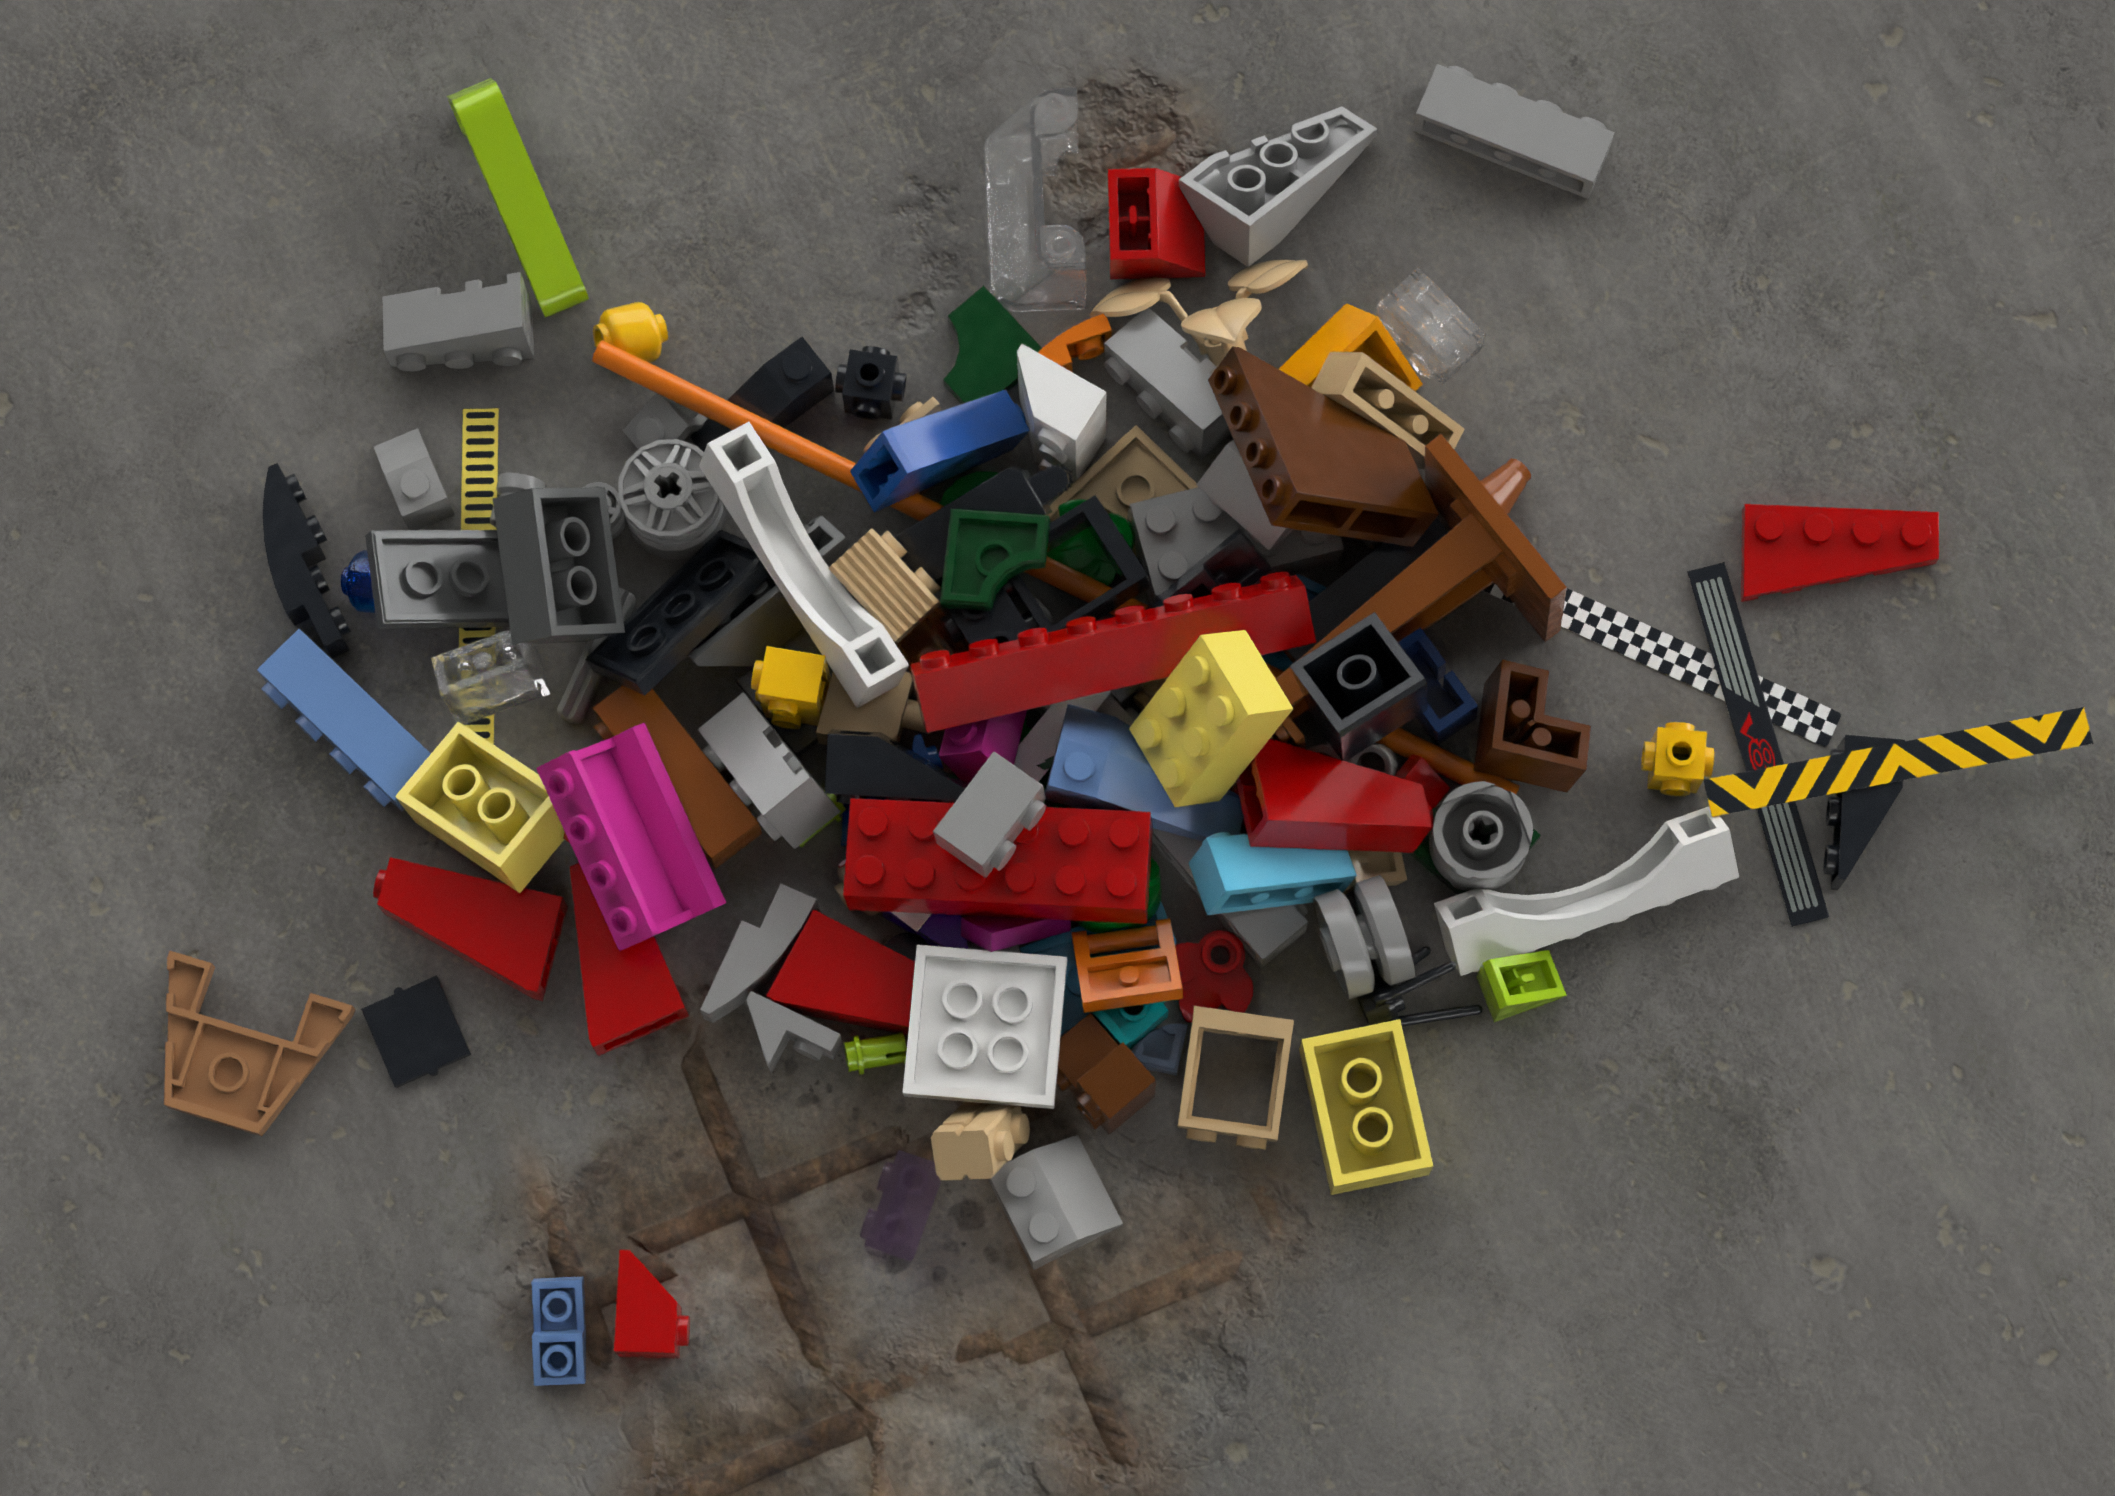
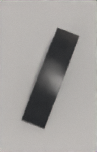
(1230, 562)
(1362, 583)

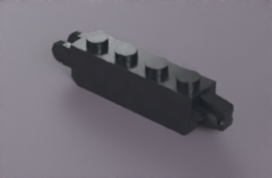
(1007, 491)

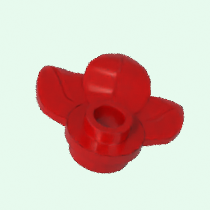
(1209, 983)

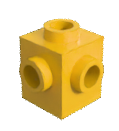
(1673, 775)

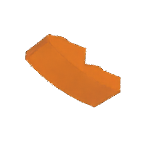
(1081, 341)

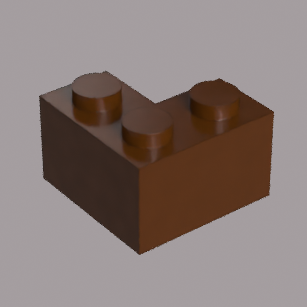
(1522, 741)
(1102, 1076)

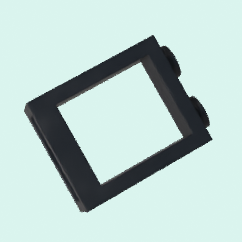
(1094, 517)

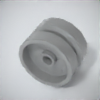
(1370, 935)

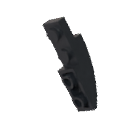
(291, 549)

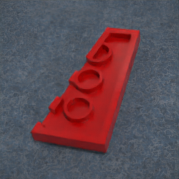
(1820, 545)

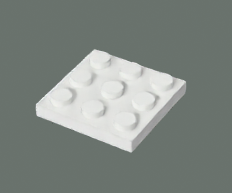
(985, 1026)

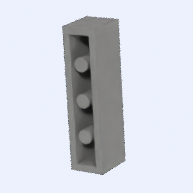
(1513, 130)

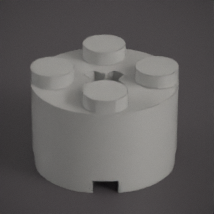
(1492, 812)

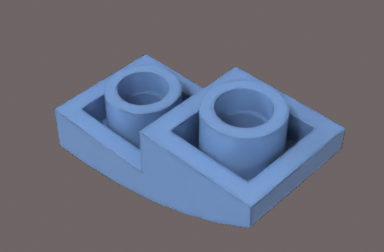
(559, 1331)

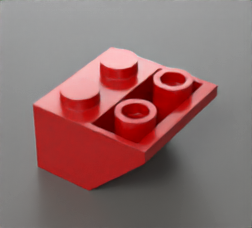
(1152, 227)

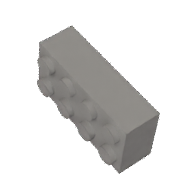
(1186, 526)

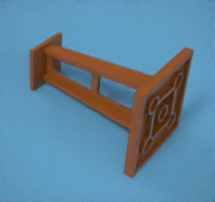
(1474, 554)

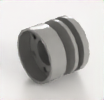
(672, 525)

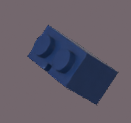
(1449, 705)

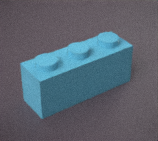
(1250, 878)

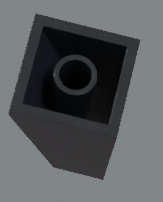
(1360, 686)

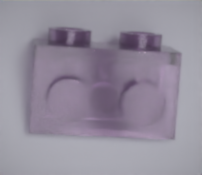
(904, 1208)

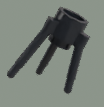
(1386, 1000)

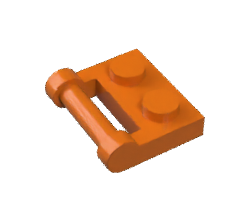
(1130, 976)

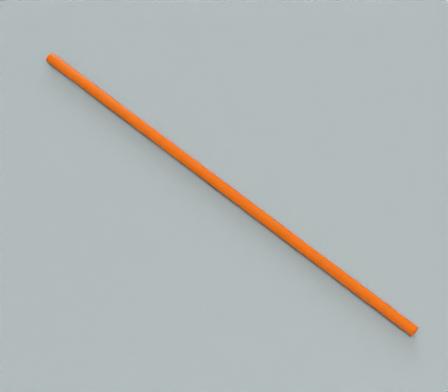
(920, 507)

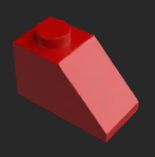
(647, 1316)

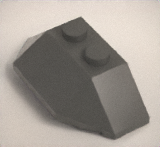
(765, 614)

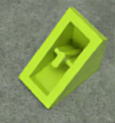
(1519, 983)

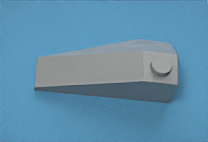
(1264, 191)

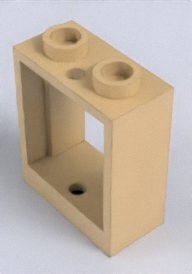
(1240, 1025)

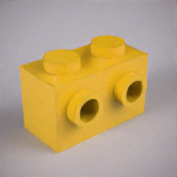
(791, 686)

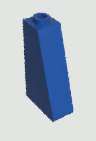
(938, 448)

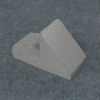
(779, 1024)

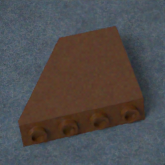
(1317, 459)

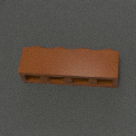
(711, 805)

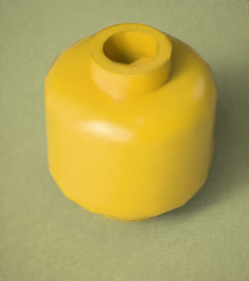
(633, 329)

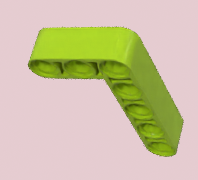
(518, 196)

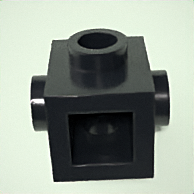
(871, 398)

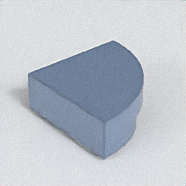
(1162, 1048)

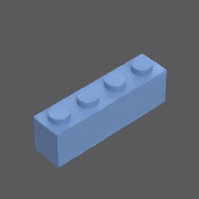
(345, 715)

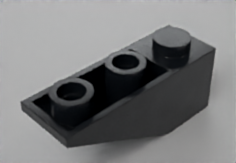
(878, 766)
(1855, 814)

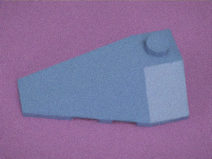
(1105, 769)

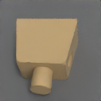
(884, 714)

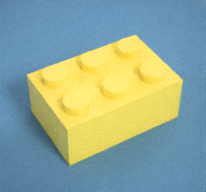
(1210, 718)
(484, 807)
(1365, 1107)

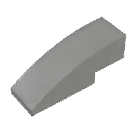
(758, 952)

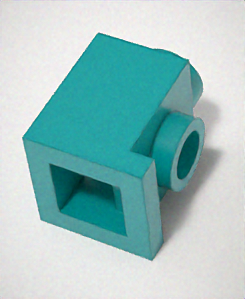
(1131, 1028)

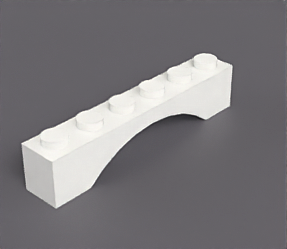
(842, 630)
(1680, 860)

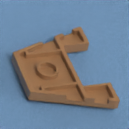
(234, 1071)

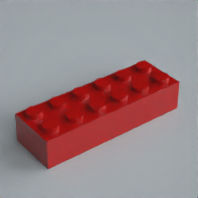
(1062, 869)

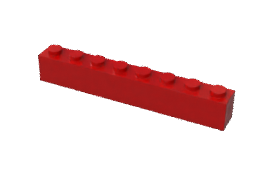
(1104, 653)

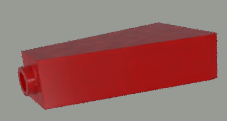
(1329, 804)
(477, 920)
(845, 978)
(623, 990)

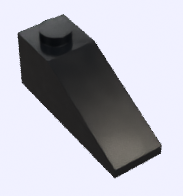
(778, 390)

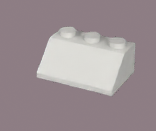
(1061, 411)

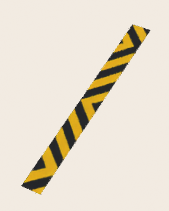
(1897, 761)

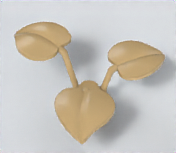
(1221, 325)

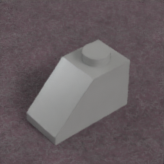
(413, 480)

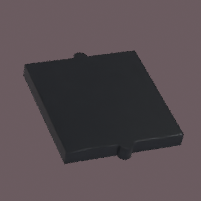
(416, 1031)

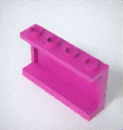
(631, 836)

